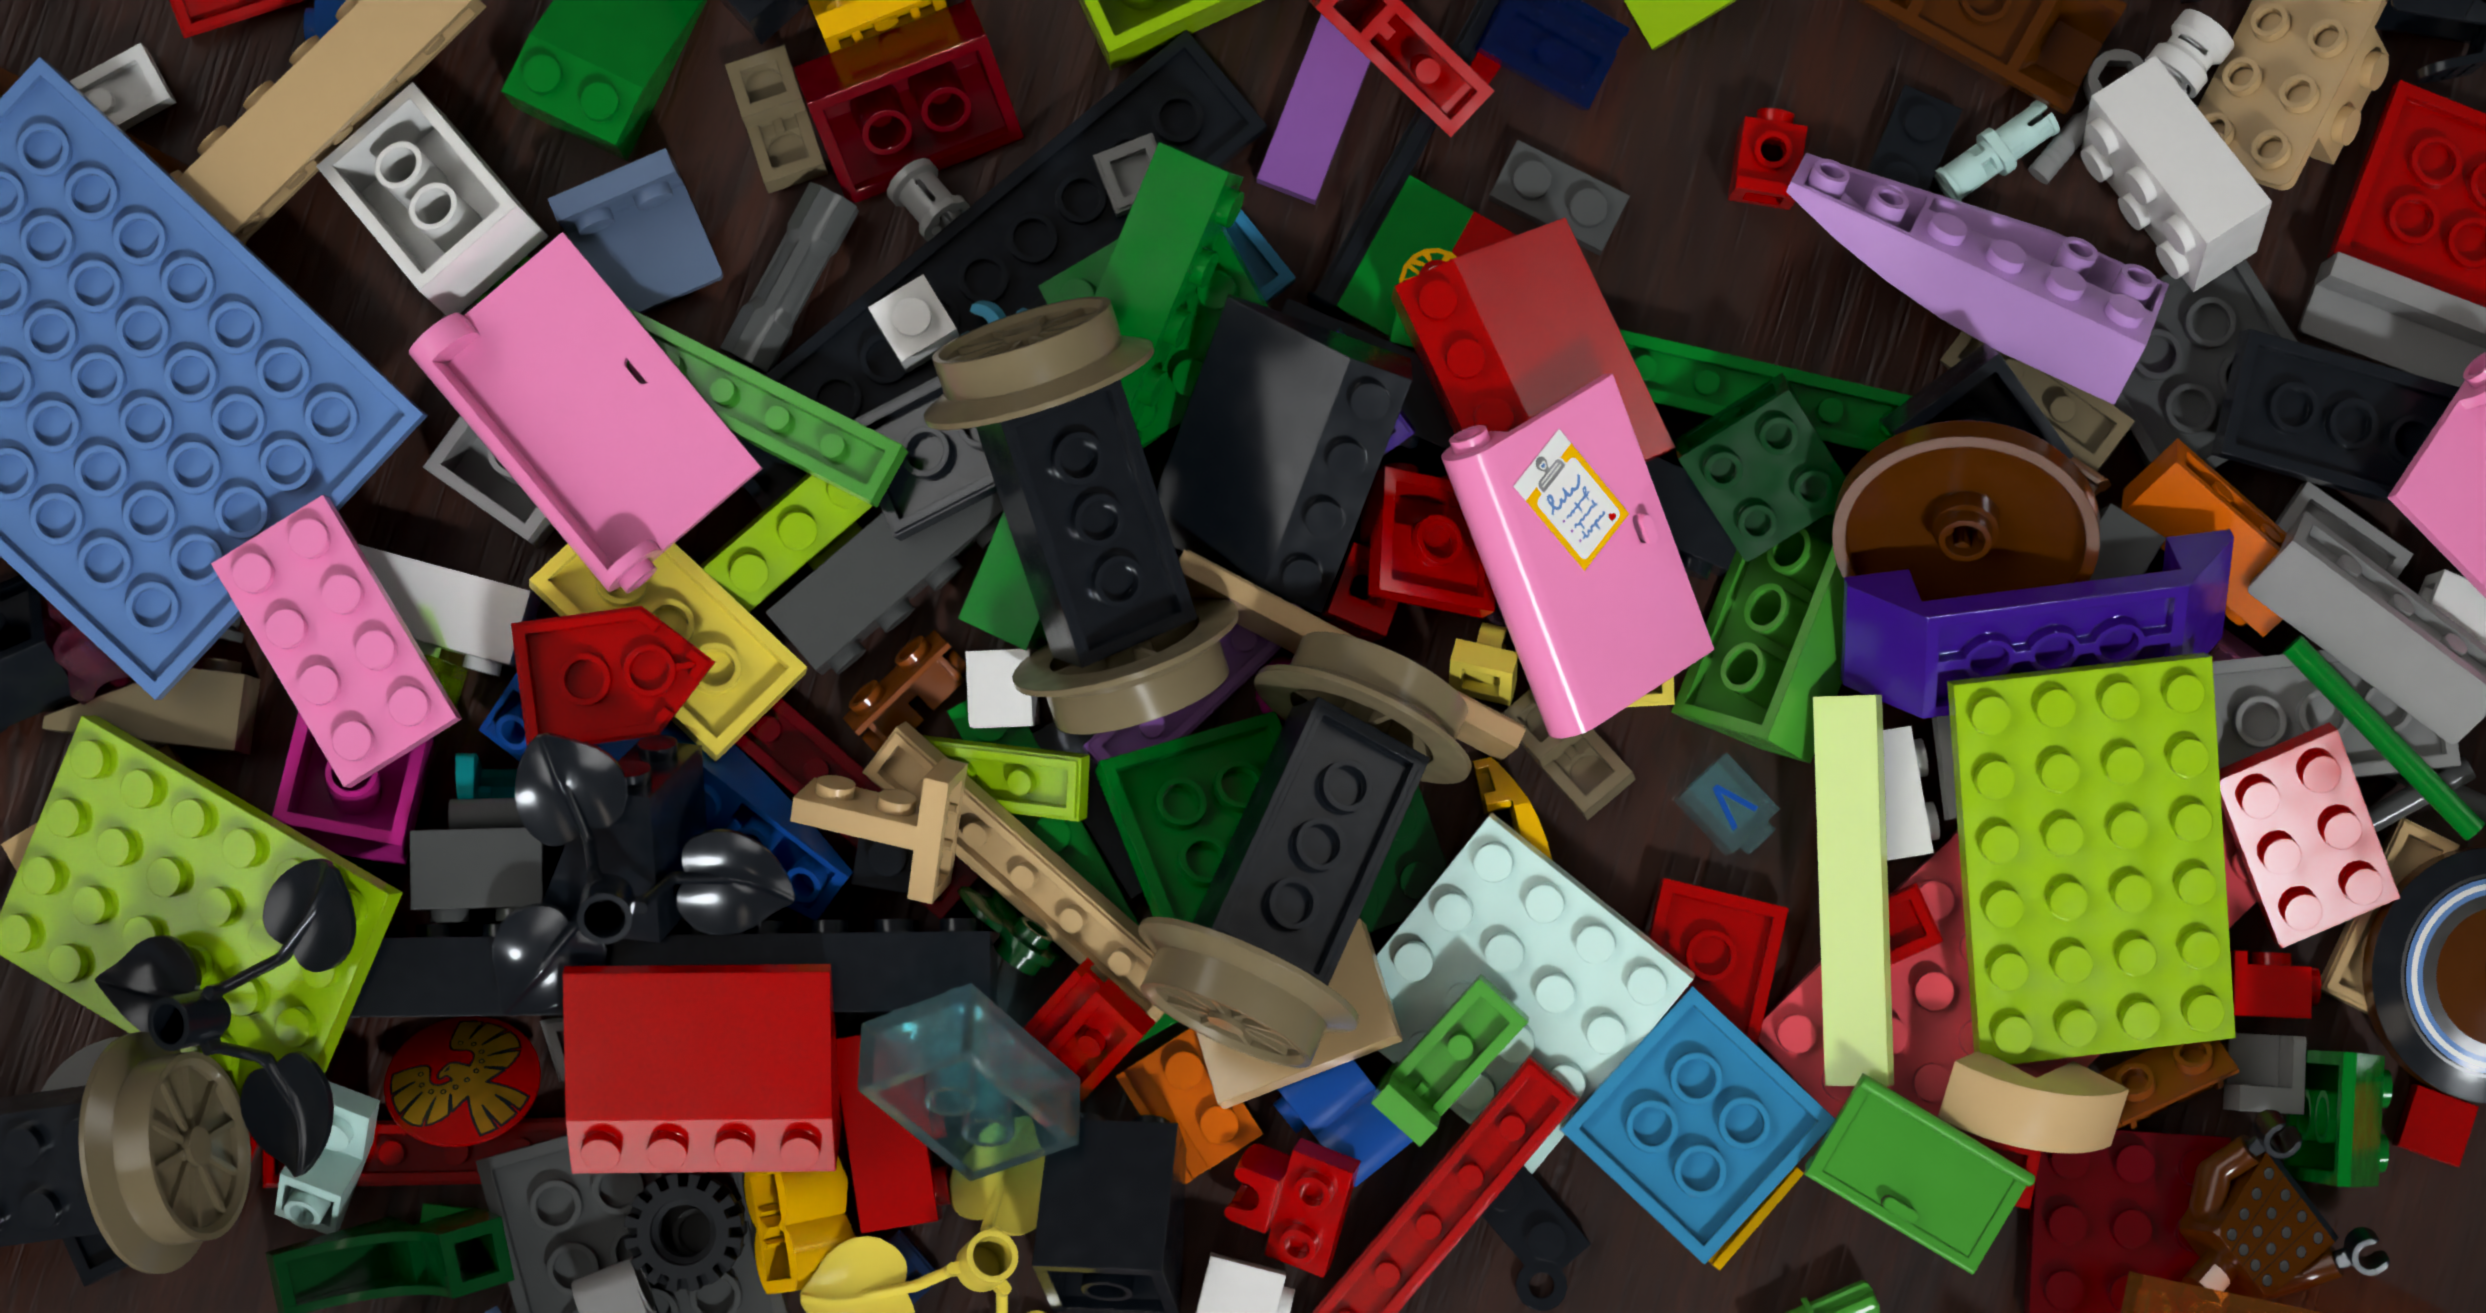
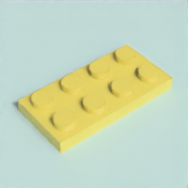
(750, 664)

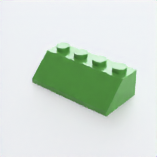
(1773, 646)

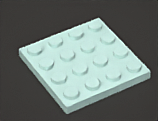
(1548, 947)

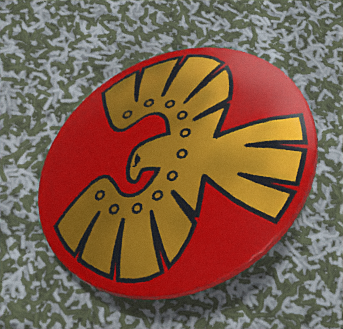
(462, 1081)

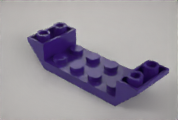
(1914, 647)

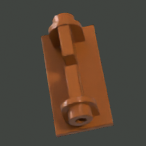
(919, 672)
(2169, 1076)

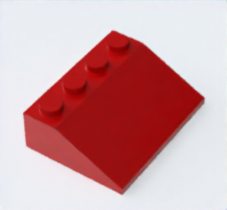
(1520, 332)
(701, 1068)

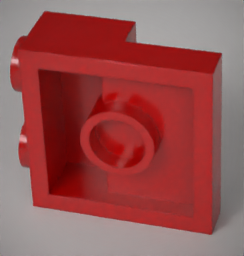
(1422, 544)

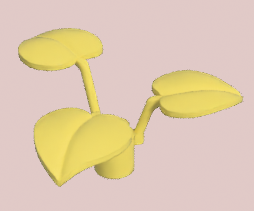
(871, 1273)

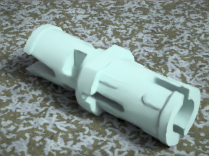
(1996, 151)

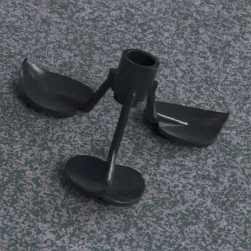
(577, 787)
(158, 992)

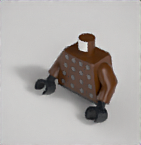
(2258, 1225)

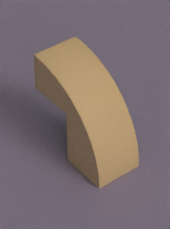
(2051, 1113)

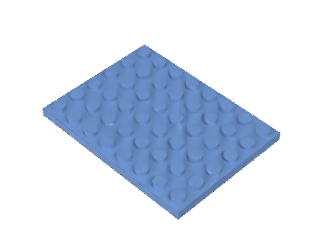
(154, 388)

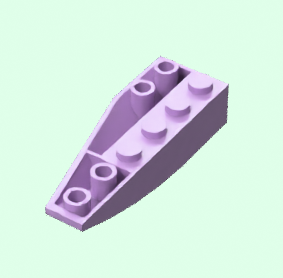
(1992, 275)

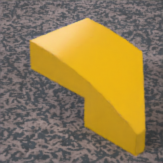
(1501, 792)

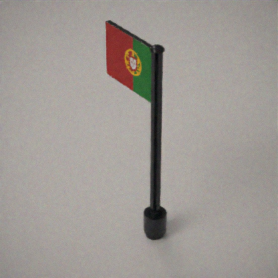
(1404, 221)

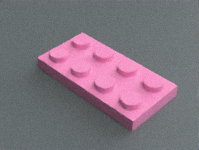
(336, 641)

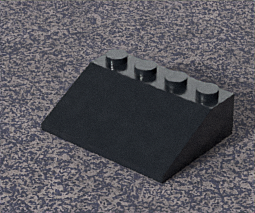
(1280, 449)

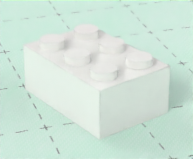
(2173, 175)
(431, 201)

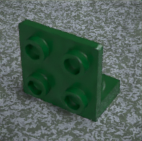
(1761, 468)

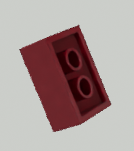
(909, 97)

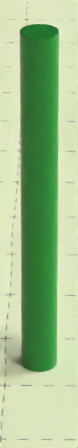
(2383, 738)

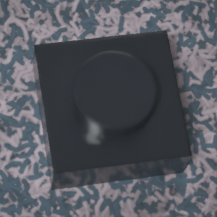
(882, 866)

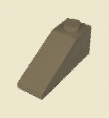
(203, 711)

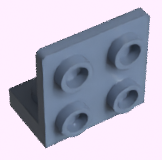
(640, 232)

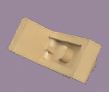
(895, 820)

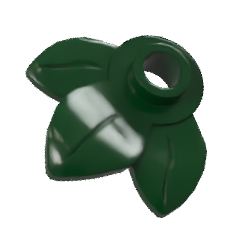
(1021, 939)

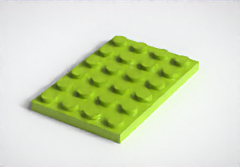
(158, 850)
(2092, 858)

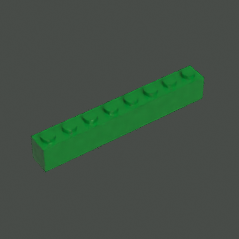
(1150, 284)

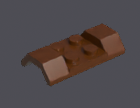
(2018, 43)

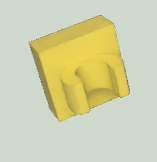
(1485, 667)

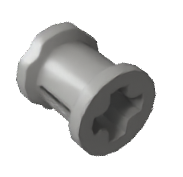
(927, 199)

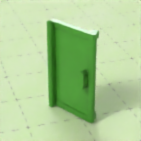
(1940, 1180)

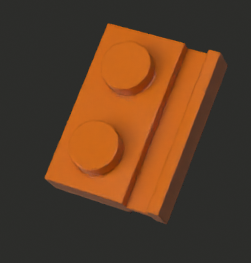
(1177, 1087)

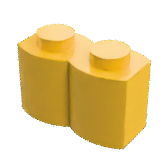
(796, 1223)

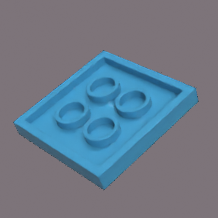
(1697, 1125)

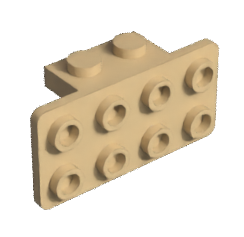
(2296, 84)

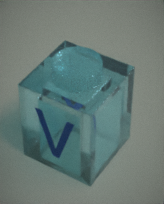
(1729, 806)

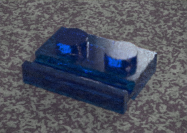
(1554, 45)

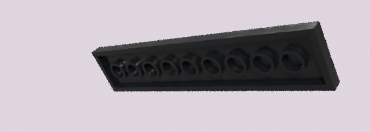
(1017, 235)

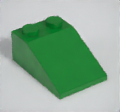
(600, 66)
(2342, 1120)

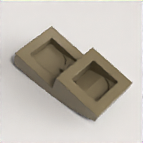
(776, 119)
(1578, 765)

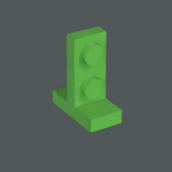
(1447, 1059)

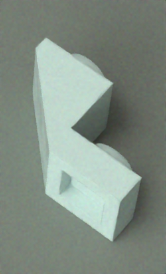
(324, 1193)

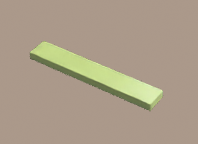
(1853, 889)

